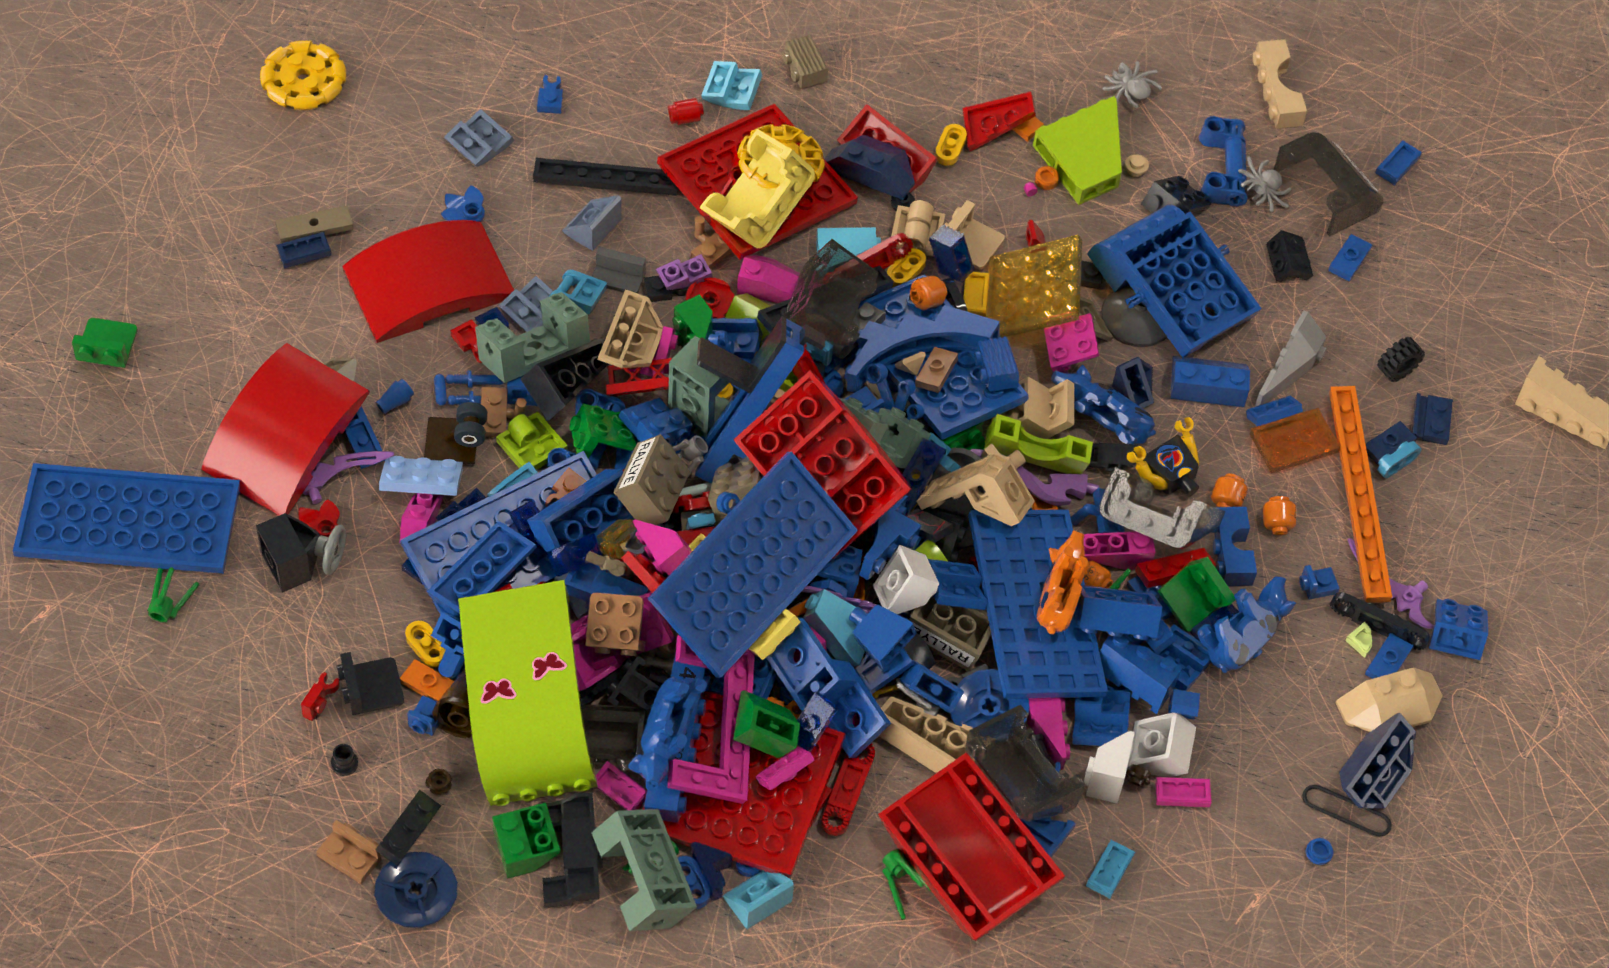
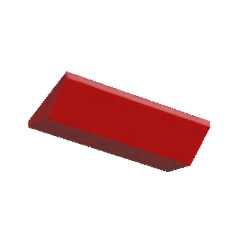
(874, 125)

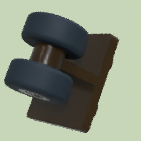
(457, 436)

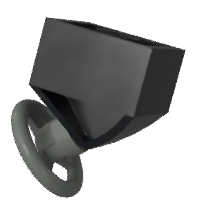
(293, 548)

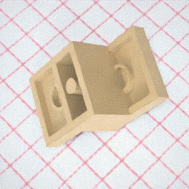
(1046, 410)

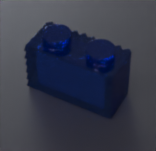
(951, 253)

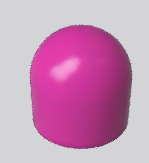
(1030, 189)

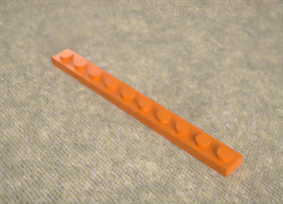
(1360, 495)

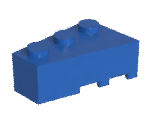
(1139, 670)

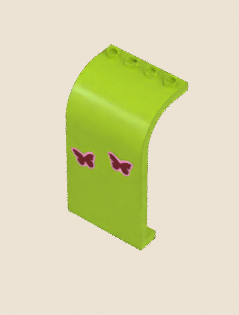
(524, 694)

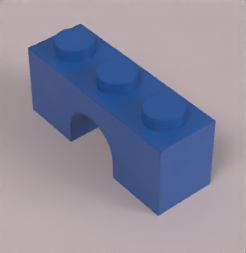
(1234, 565)

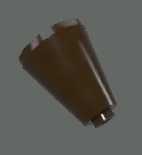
(453, 709)

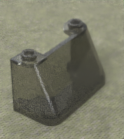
(831, 293)
(1129, 505)
(1020, 769)

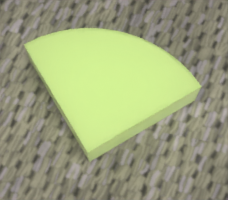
(1361, 639)

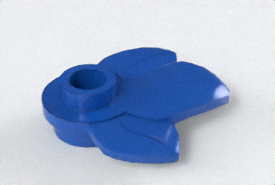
(463, 206)

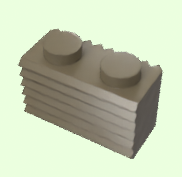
(805, 62)

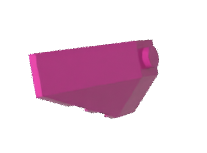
(766, 279)

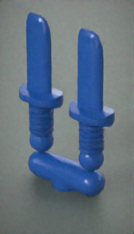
(440, 387)

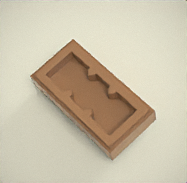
(936, 369)

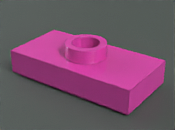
(785, 768)
(620, 787)
(1183, 792)

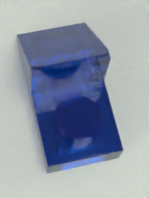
(711, 863)

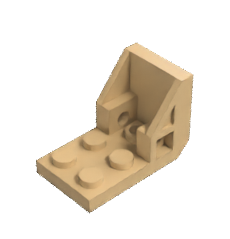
(1004, 496)

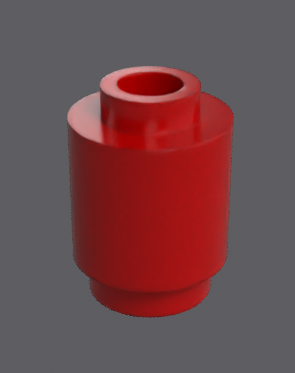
(685, 111)

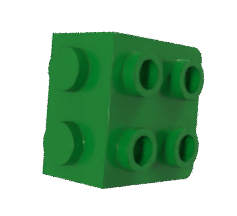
(105, 342)
(599, 425)

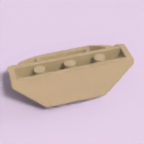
(632, 334)
(1378, 699)

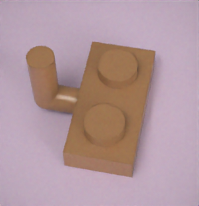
(712, 247)
(496, 404)

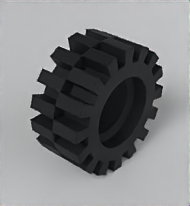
(1401, 359)

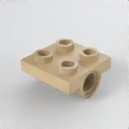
(918, 224)

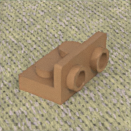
(350, 852)

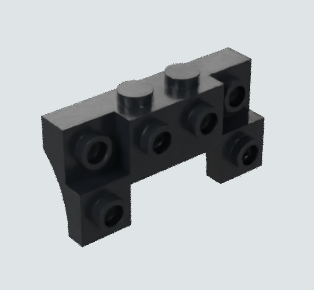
(580, 856)

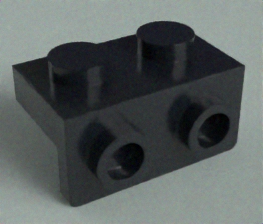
(1289, 256)

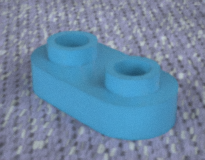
(1404, 455)

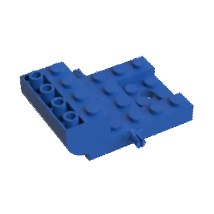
(1176, 276)

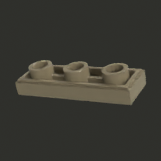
(304, 225)

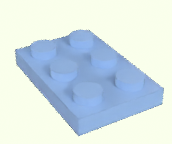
(421, 476)

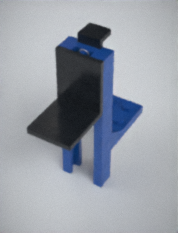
(756, 383)

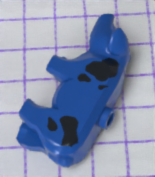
(1108, 407)
(1248, 631)

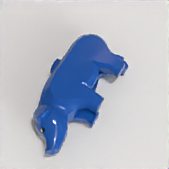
(666, 729)

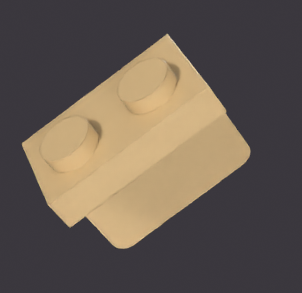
(980, 239)

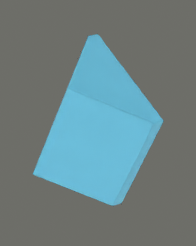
(760, 897)

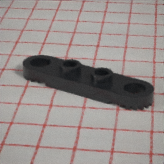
(1379, 620)

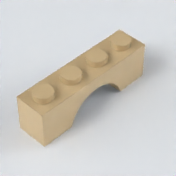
(1285, 106)

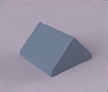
(595, 221)

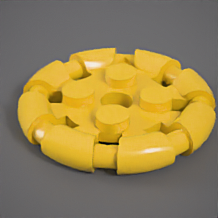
(302, 63)
(788, 136)

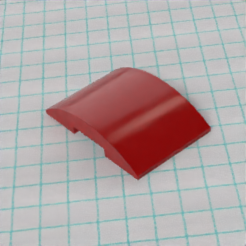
(426, 276)
(282, 427)
(832, 449)

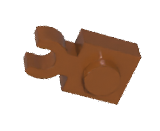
(565, 484)

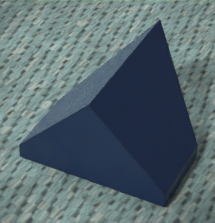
(1135, 381)

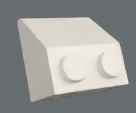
(906, 581)
(1163, 745)
(1108, 768)

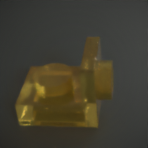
(615, 535)

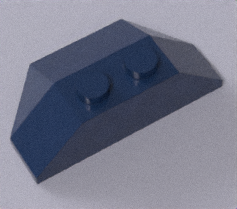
(873, 165)
(1379, 764)

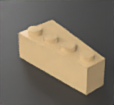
(1564, 404)
(924, 736)

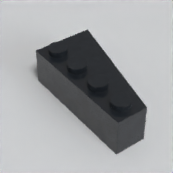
(562, 377)

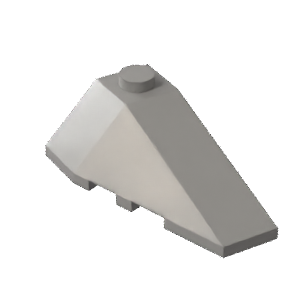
(1296, 359)

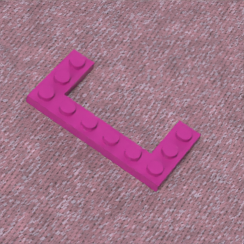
(731, 778)

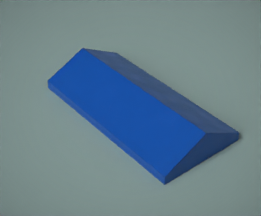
(482, 567)

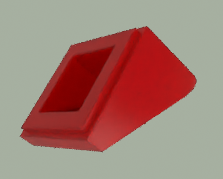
(1034, 234)

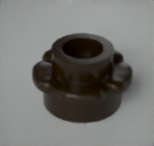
(439, 775)

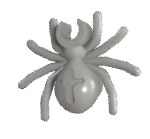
(1133, 85)
(1264, 184)

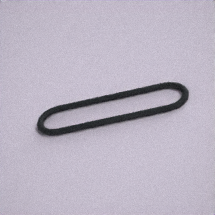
(1344, 819)

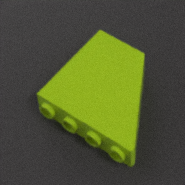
(1084, 150)

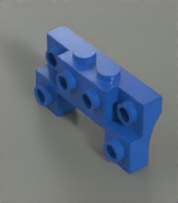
(591, 579)

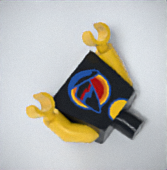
(1170, 464)

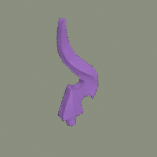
(1059, 485)

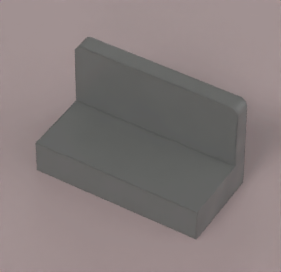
(619, 270)

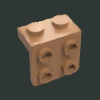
(615, 623)

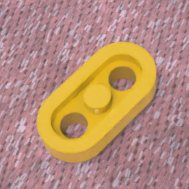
(949, 149)
(905, 270)
(427, 645)

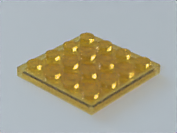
(1035, 286)

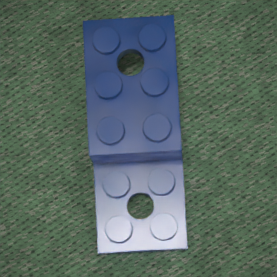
(832, 679)

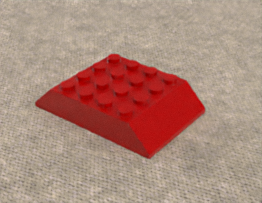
(970, 847)

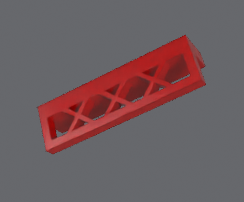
(638, 386)

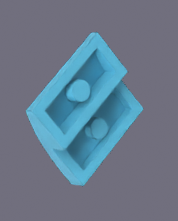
(731, 85)

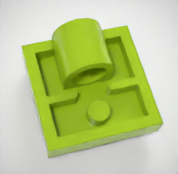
(529, 440)

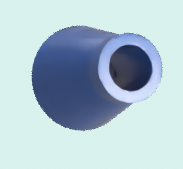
(396, 395)

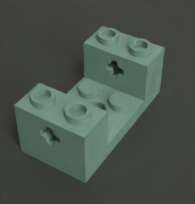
(512, 356)
(695, 390)
(891, 430)
(663, 889)

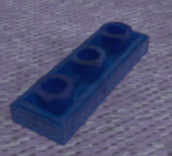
(924, 463)

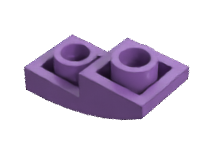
(681, 275)

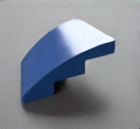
(1102, 718)

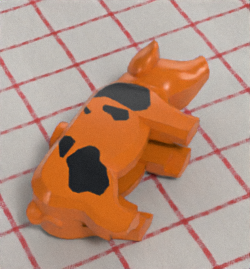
(1063, 584)

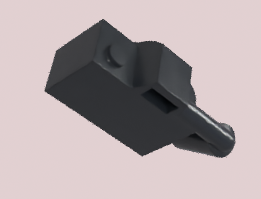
(1111, 454)

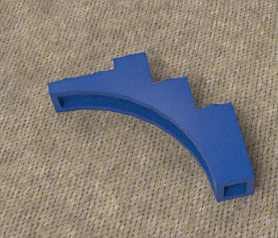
(914, 334)
(889, 533)

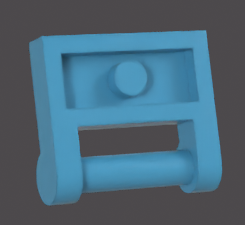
(587, 291)

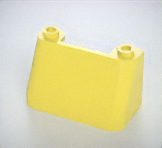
(757, 211)

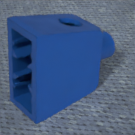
(881, 633)

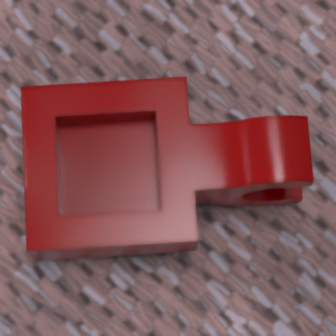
(465, 337)
(315, 699)

